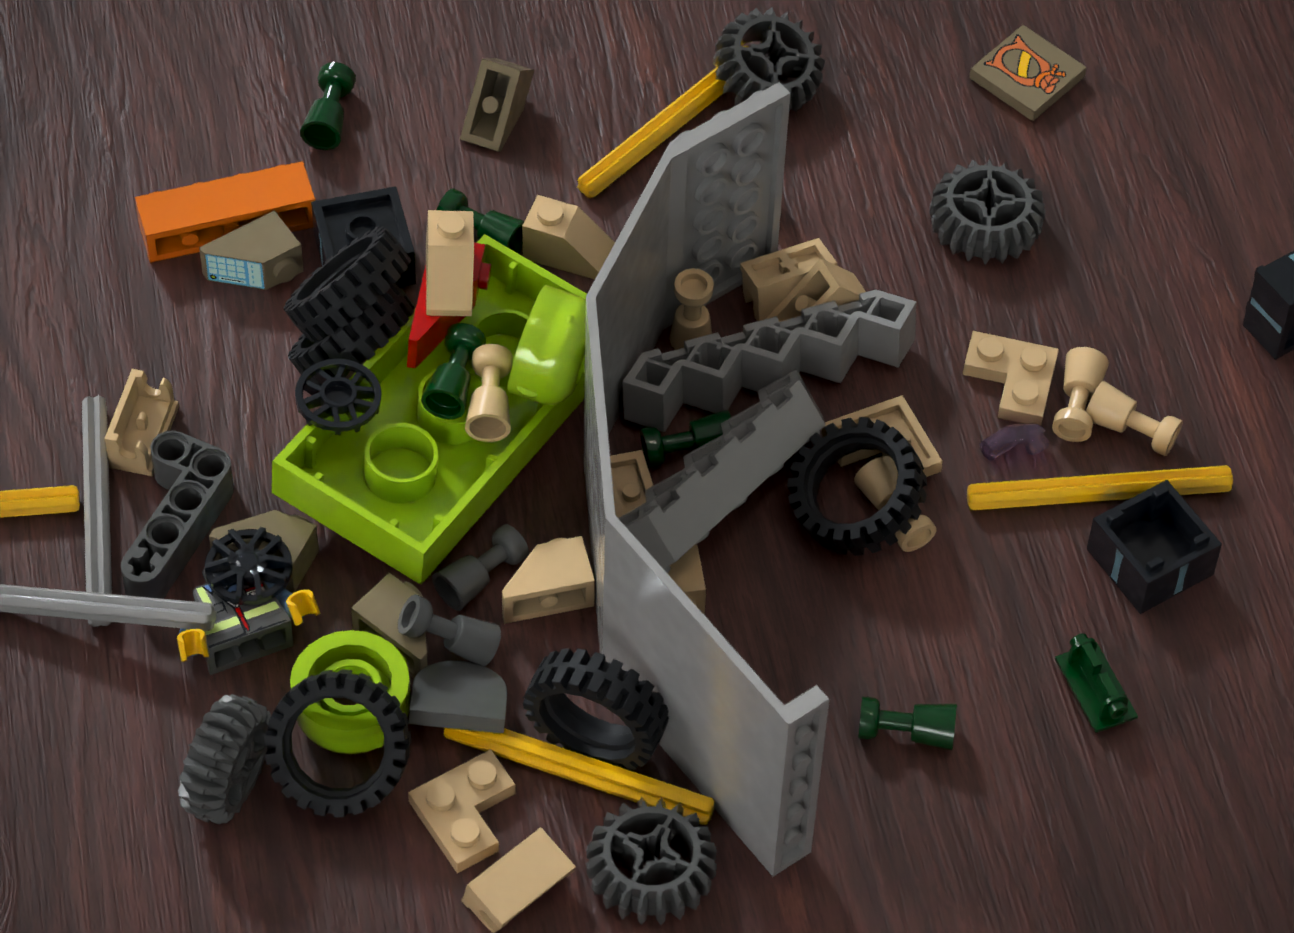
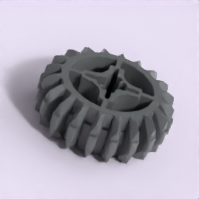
(781, 54)
(1008, 225)
(224, 759)
(663, 883)

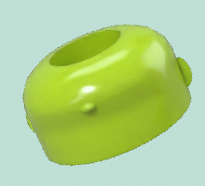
(550, 348)
(350, 727)

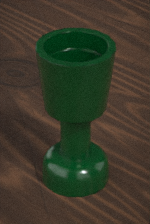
(325, 118)
(494, 224)
(450, 383)
(700, 433)
(928, 723)

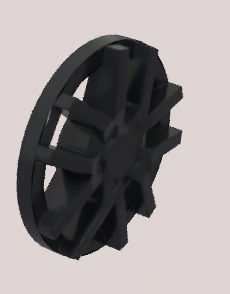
(338, 395)
(248, 566)

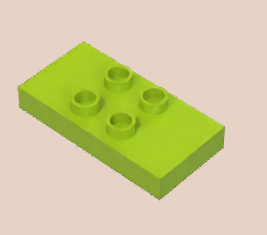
(418, 480)

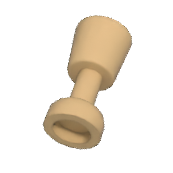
(691, 318)
(1083, 374)
(489, 406)
(1117, 411)
(877, 482)

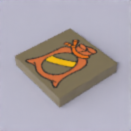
(1027, 72)

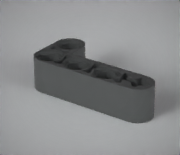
(150, 566)

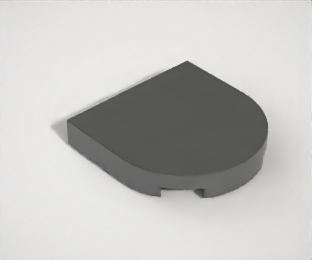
(459, 697)

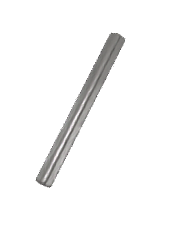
(96, 499)
(107, 607)

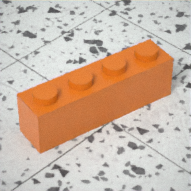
(193, 215)

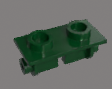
(1095, 684)

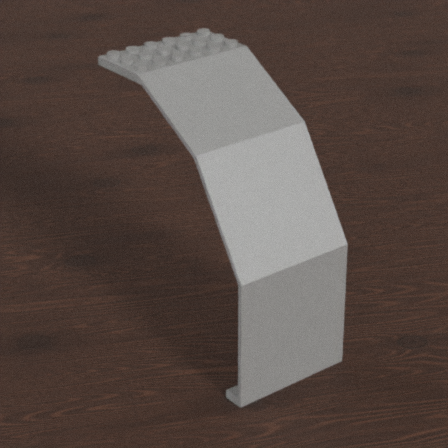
(705, 210)

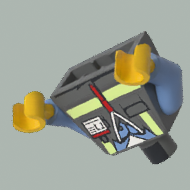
(245, 631)

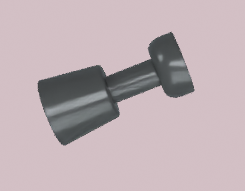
(469, 575)
(463, 635)

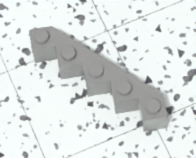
(818, 342)
(725, 470)

